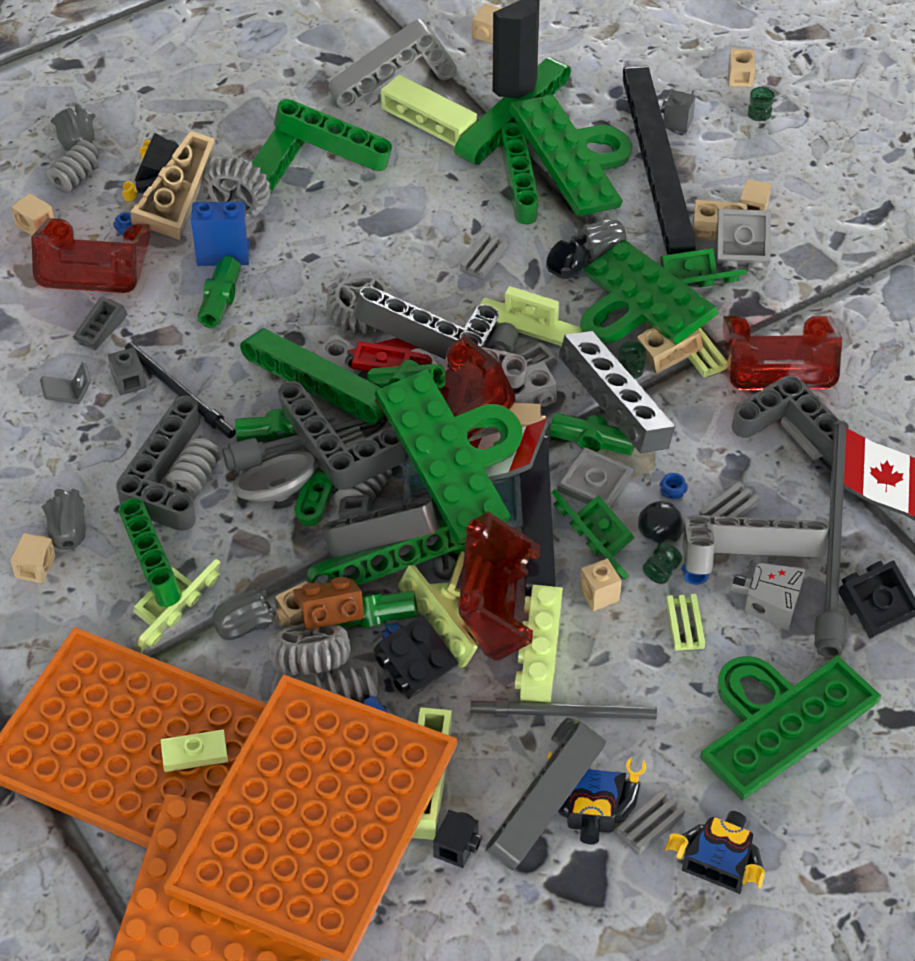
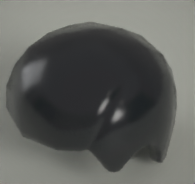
(566, 259)
(661, 522)

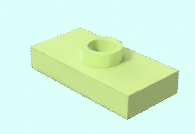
(194, 750)

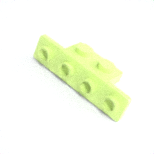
(532, 315)
(441, 612)
(161, 617)

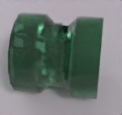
(760, 104)
(632, 357)
(662, 563)

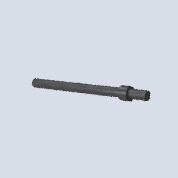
(502, 708)

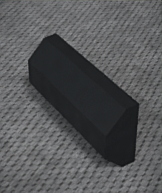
(515, 49)

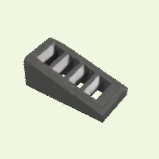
(103, 306)

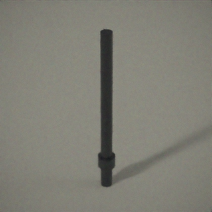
(211, 416)

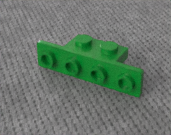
(698, 268)
(601, 526)

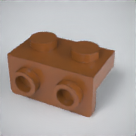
(329, 602)

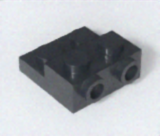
(878, 598)
(414, 657)

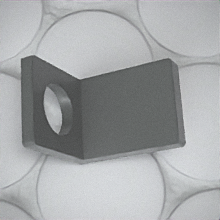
(67, 390)

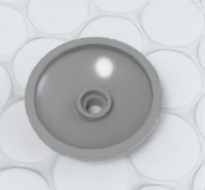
(276, 477)

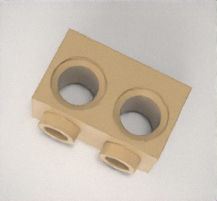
(706, 217)
(663, 353)

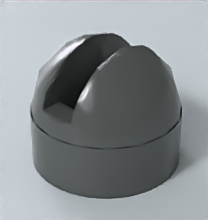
(441, 573)

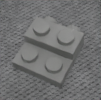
(743, 239)

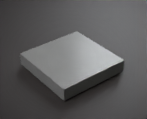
(593, 476)

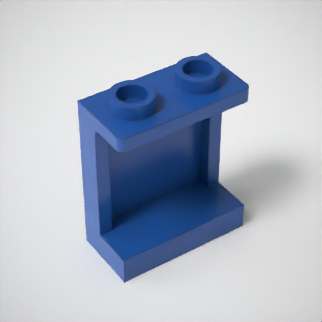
(219, 232)

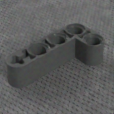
(383, 526)

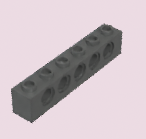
(616, 392)

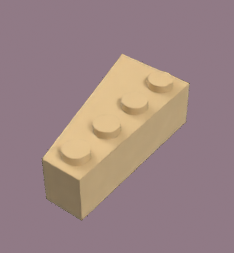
(171, 196)

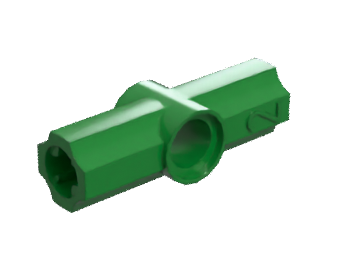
(219, 292)
(388, 375)
(267, 428)
(590, 433)
(384, 608)

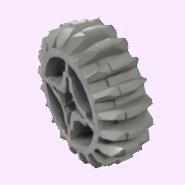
(237, 182)
(346, 293)
(308, 651)

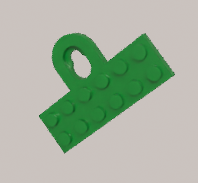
(568, 158)
(647, 292)
(442, 452)
(788, 726)

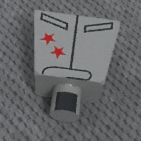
(771, 592)

